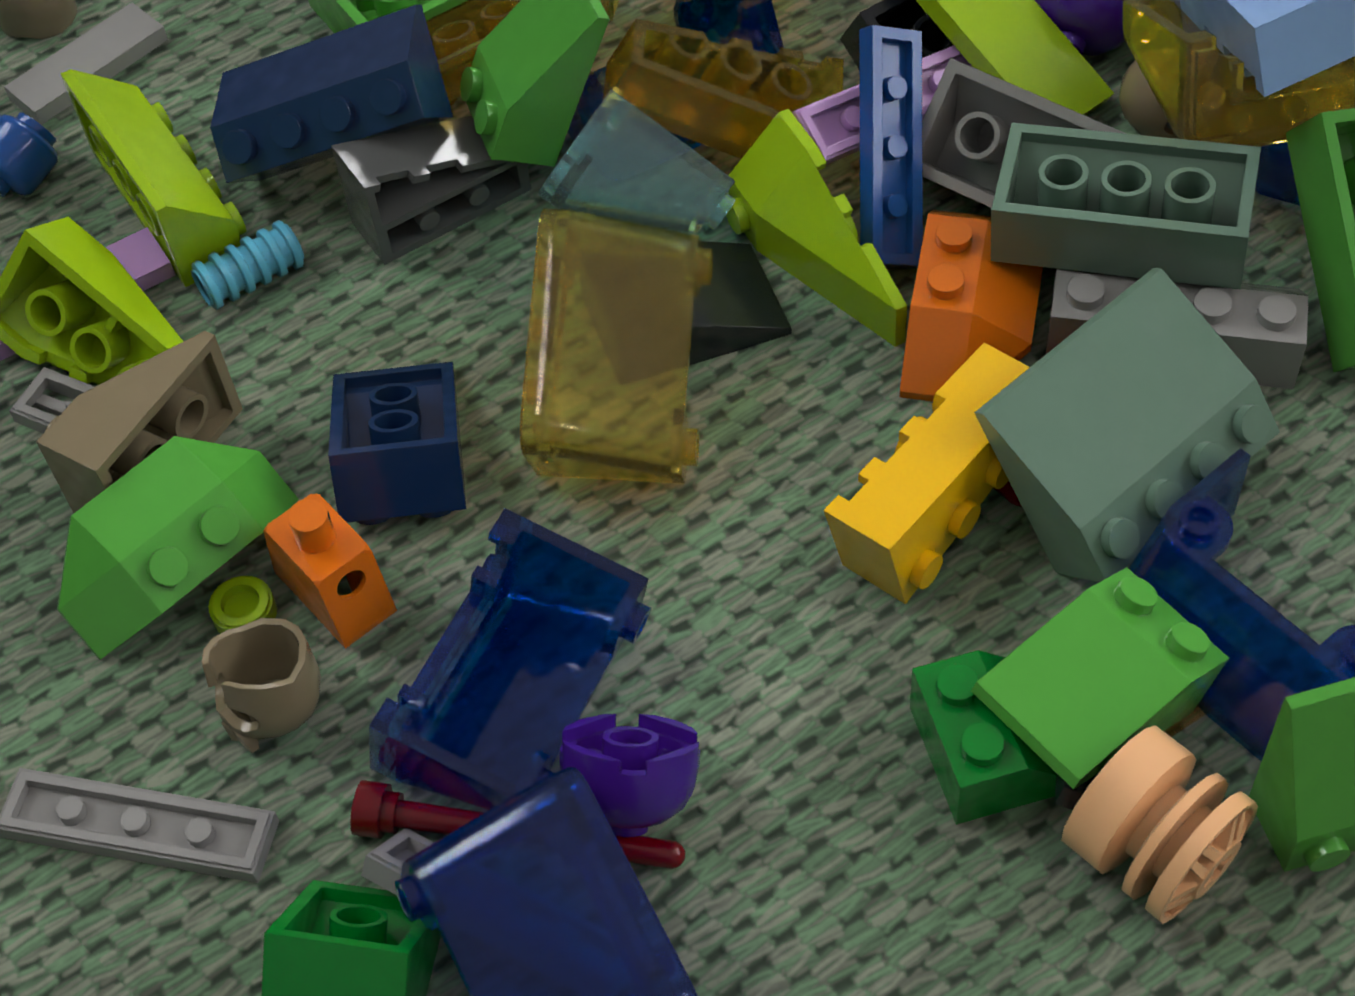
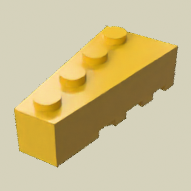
(928, 487)

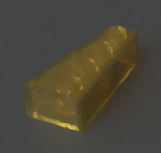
(714, 89)

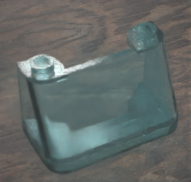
(638, 174)

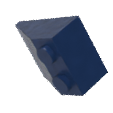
(396, 443)

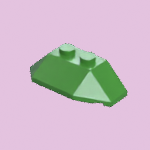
(162, 535)

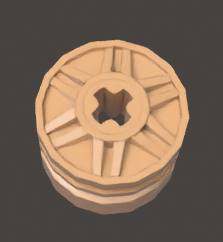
(1144, 812)

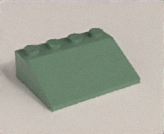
(1122, 425)

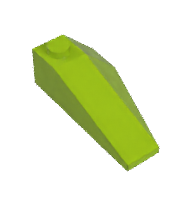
(808, 231)
(77, 306)

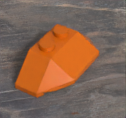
(964, 302)

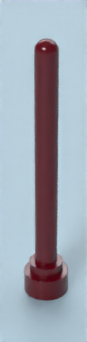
(381, 811)

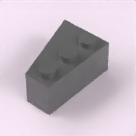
(422, 184)

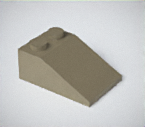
(135, 413)

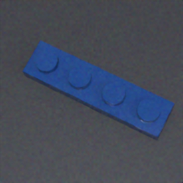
(891, 144)

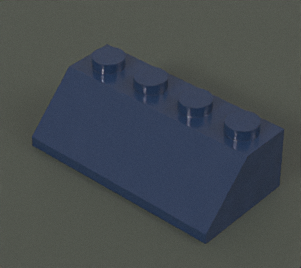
(328, 93)

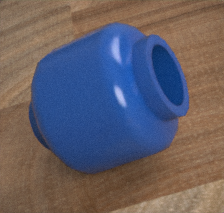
(24, 154)

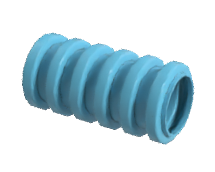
(247, 264)

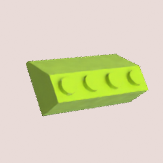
(154, 171)

